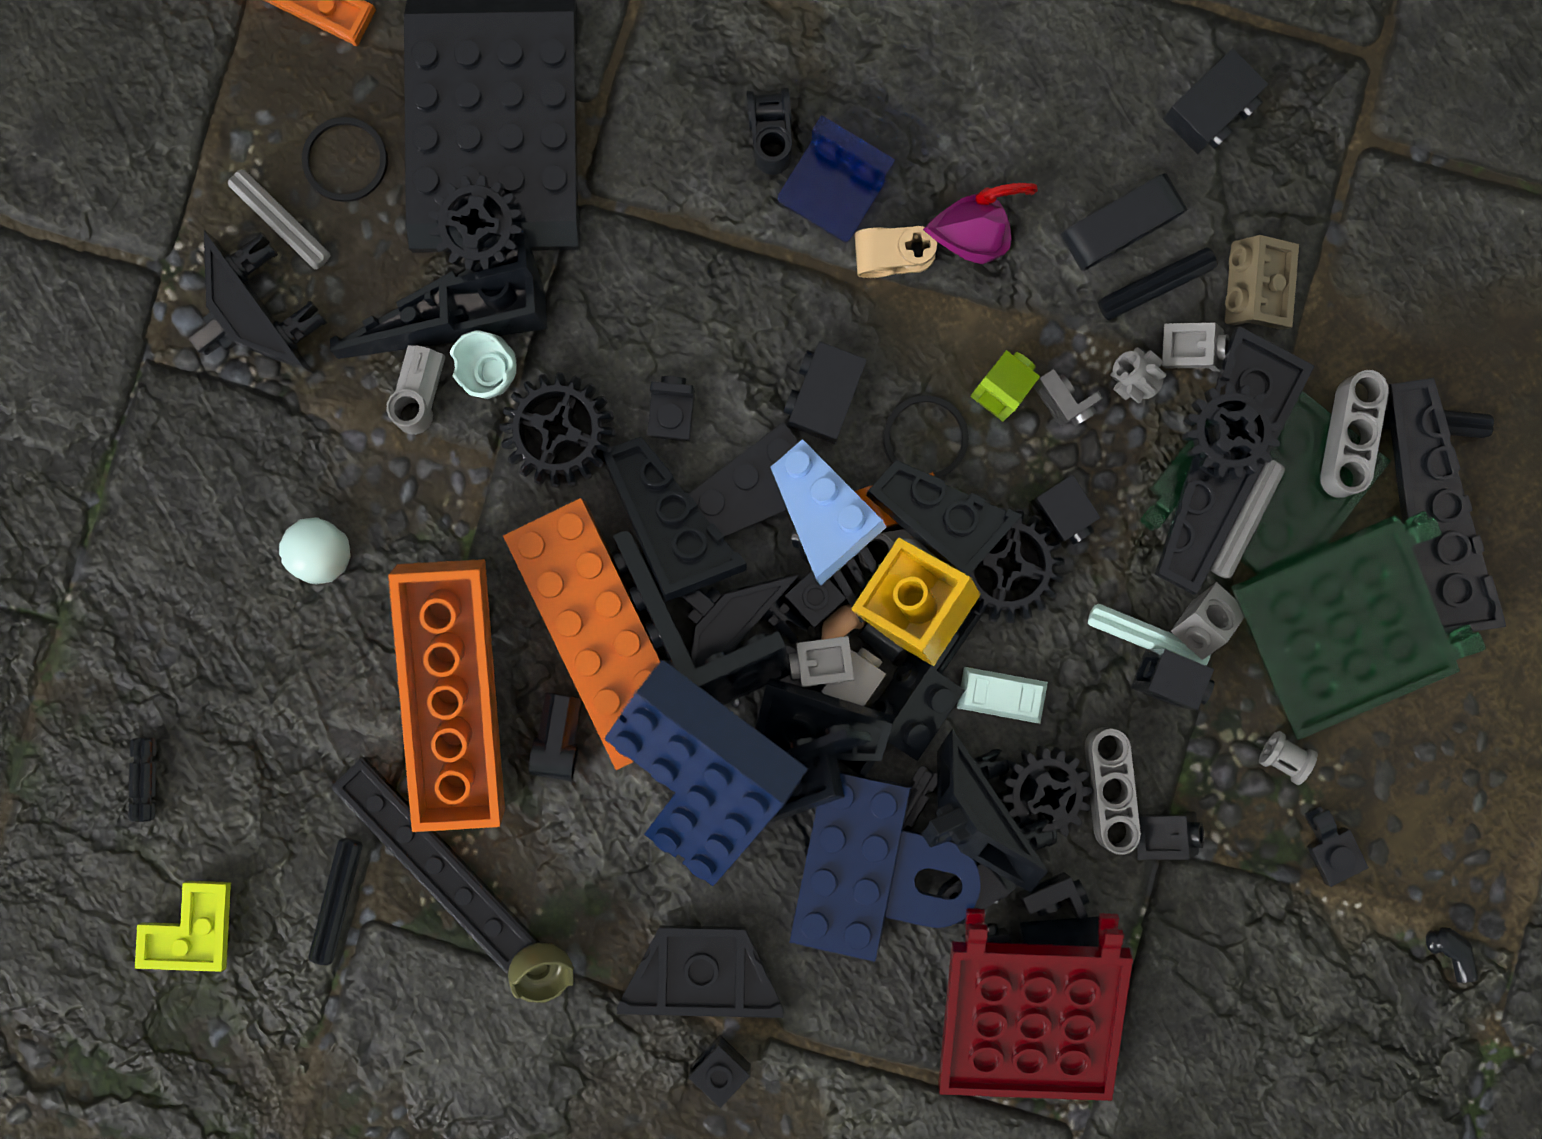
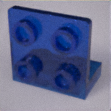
(836, 180)

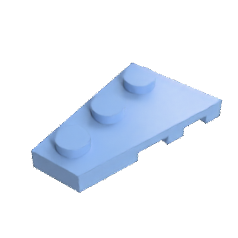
(824, 510)

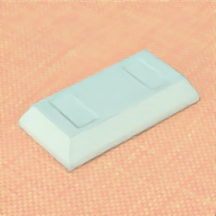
(1002, 695)

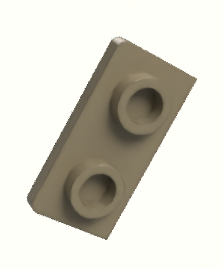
(1262, 282)

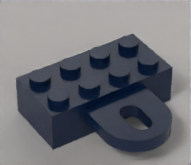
(866, 870)

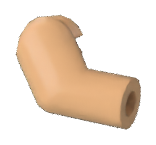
(841, 623)

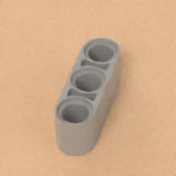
(1368, 419)
(1125, 807)

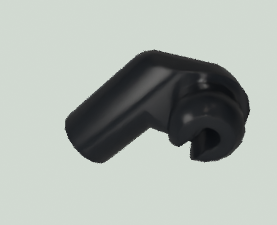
(1457, 949)

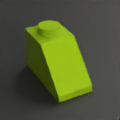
(1006, 385)

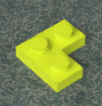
(199, 939)

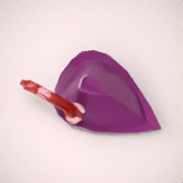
(977, 224)

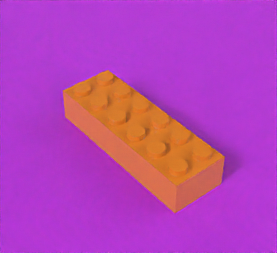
(586, 611)
(447, 694)

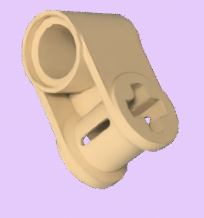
(889, 252)

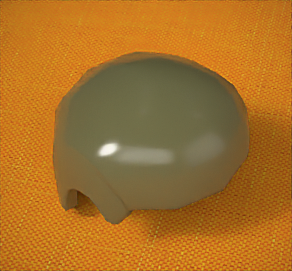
(540, 973)

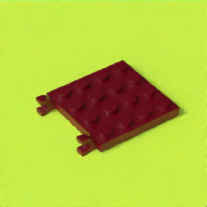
(1034, 1016)

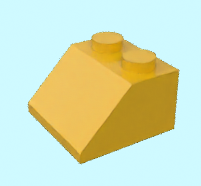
(916, 601)

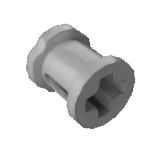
(1288, 758)

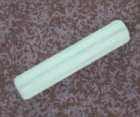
(1139, 632)

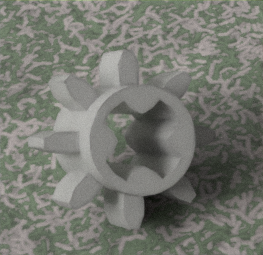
(1138, 375)

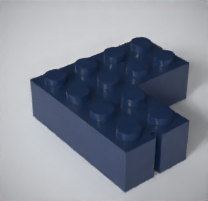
(717, 764)

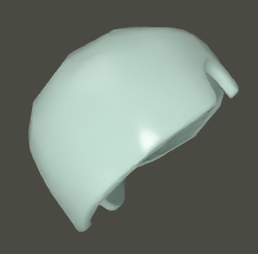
(483, 364)
(314, 550)

